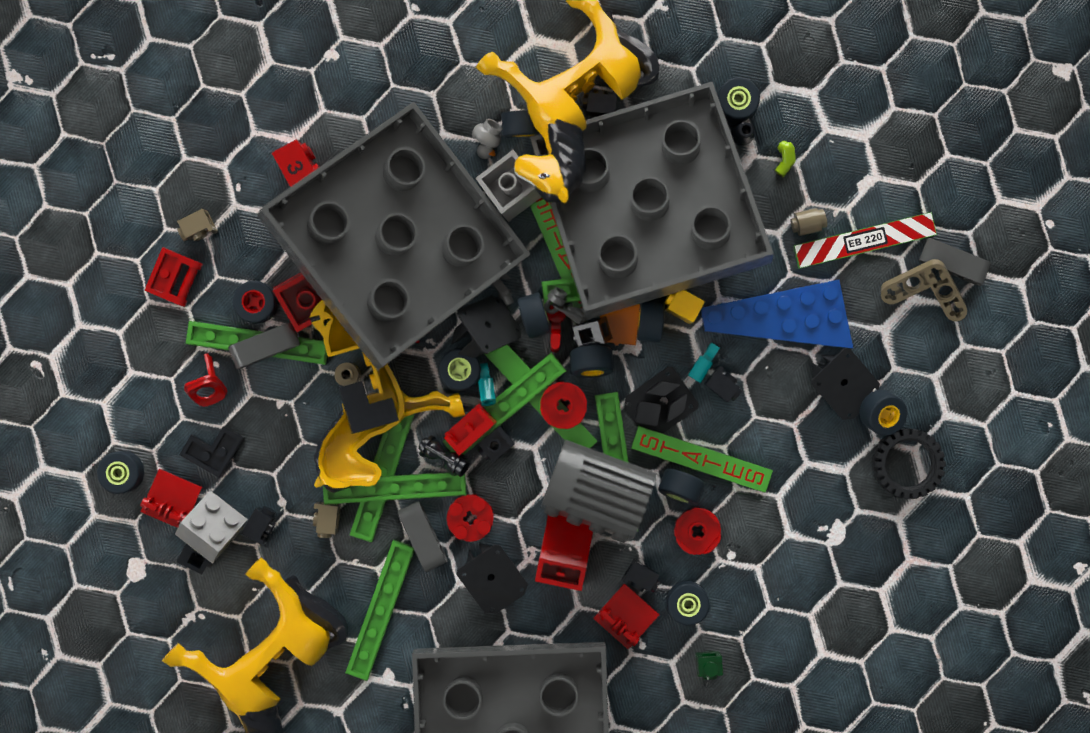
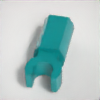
(703, 363)
(486, 386)

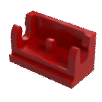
(469, 429)

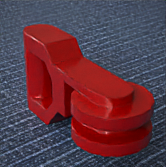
(555, 319)

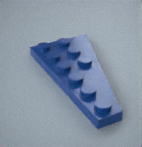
(795, 315)

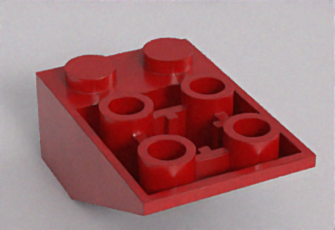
(564, 554)

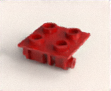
(170, 498)
(626, 616)

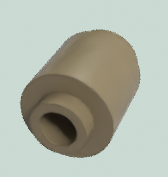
(808, 221)
(354, 371)

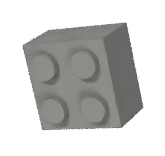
(506, 189)
(211, 526)

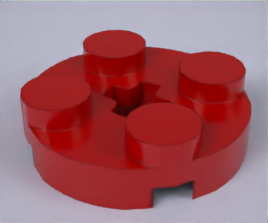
(577, 405)
(696, 517)
(462, 529)

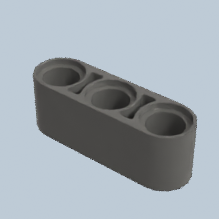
(958, 262)
(264, 345)
(422, 536)

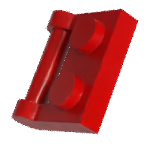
(166, 274)

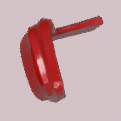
(209, 380)

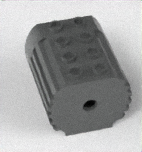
(598, 491)

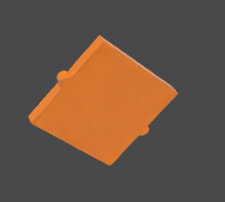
(623, 325)

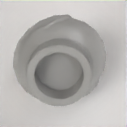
(489, 135)

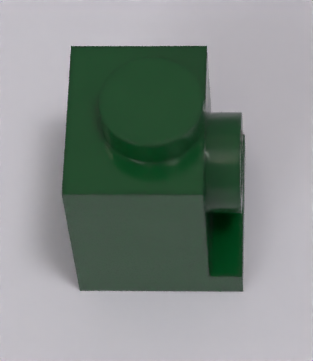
(709, 664)

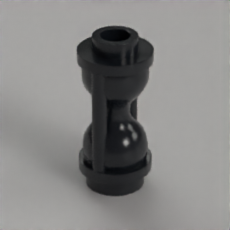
(433, 449)

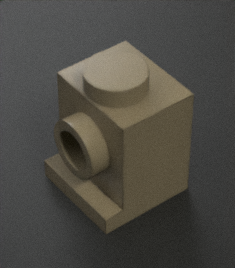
(196, 226)
(326, 519)

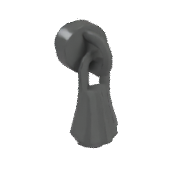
(559, 298)

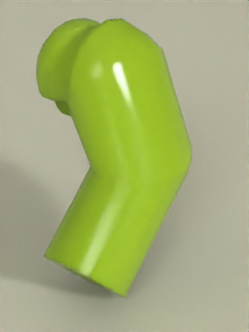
(788, 158)

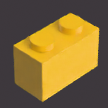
(684, 305)

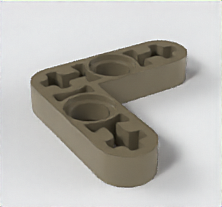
(927, 280)

